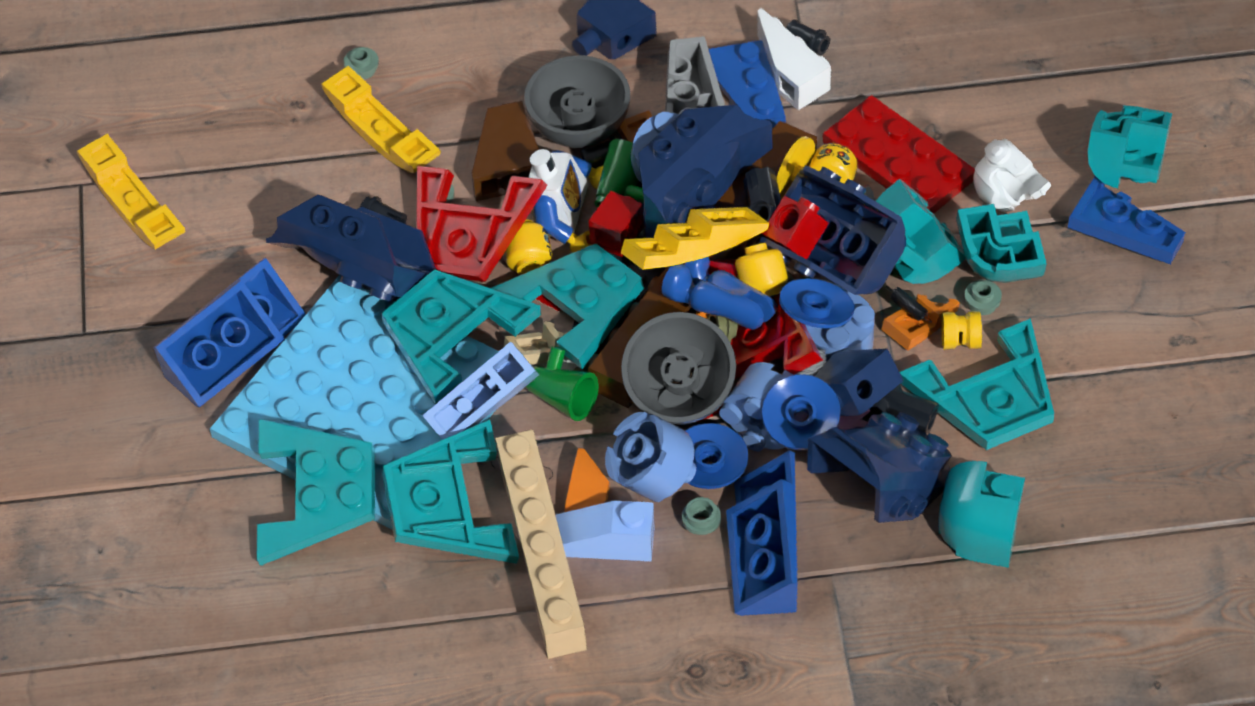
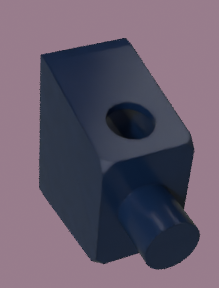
(613, 27)
(860, 378)

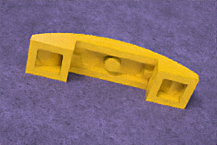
(376, 124)
(127, 193)

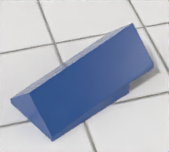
(229, 334)
(764, 539)

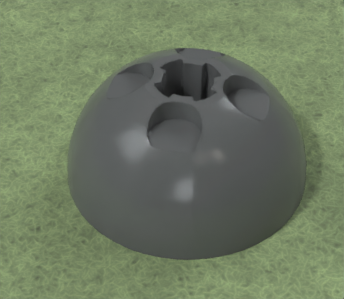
(577, 100)
(666, 352)

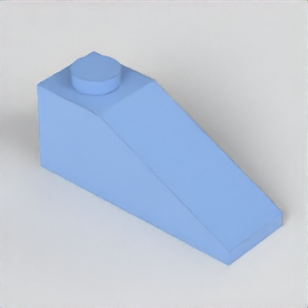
(482, 392)
(609, 531)

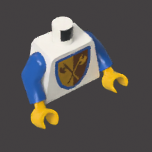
(564, 196)

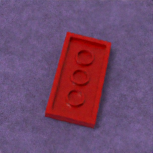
(895, 149)

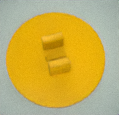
(797, 157)

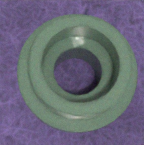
(362, 61)
(984, 304)
(701, 508)

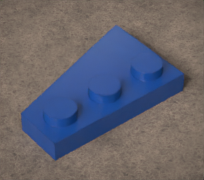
(748, 80)
(1119, 222)

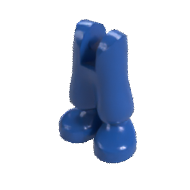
(717, 294)

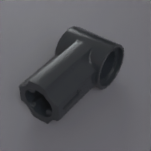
(762, 192)
(900, 401)

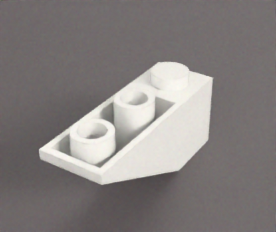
(797, 70)

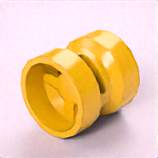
(961, 330)

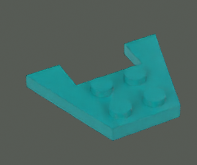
(586, 286)
(441, 314)
(997, 402)
(331, 487)
(431, 499)

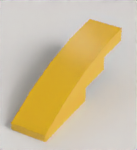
(702, 236)

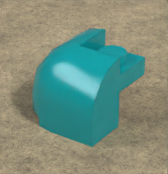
(1128, 144)
(1000, 245)
(930, 246)
(980, 512)

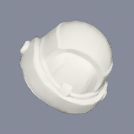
(1007, 177)

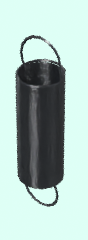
(908, 304)

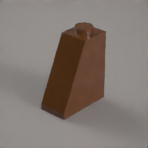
(502, 150)

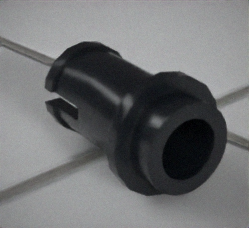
(814, 39)
(597, 154)
(376, 205)

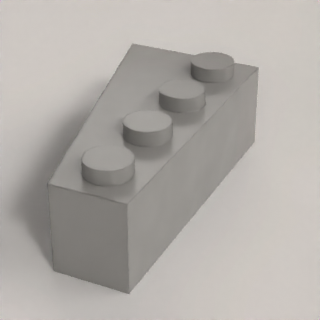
(690, 76)

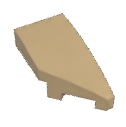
(537, 345)

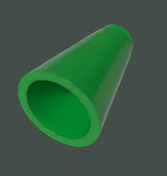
(618, 173)
(565, 390)

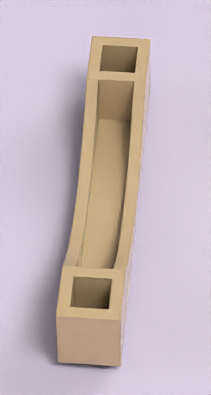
(541, 544)

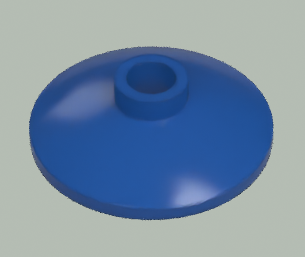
(816, 303)
(796, 395)
(724, 448)

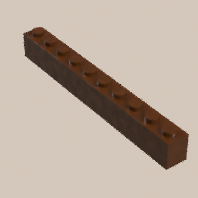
(608, 362)

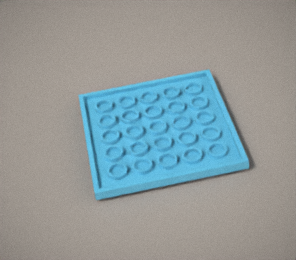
(346, 380)

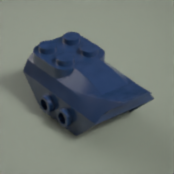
(698, 161)
(859, 240)
(357, 244)
(890, 455)

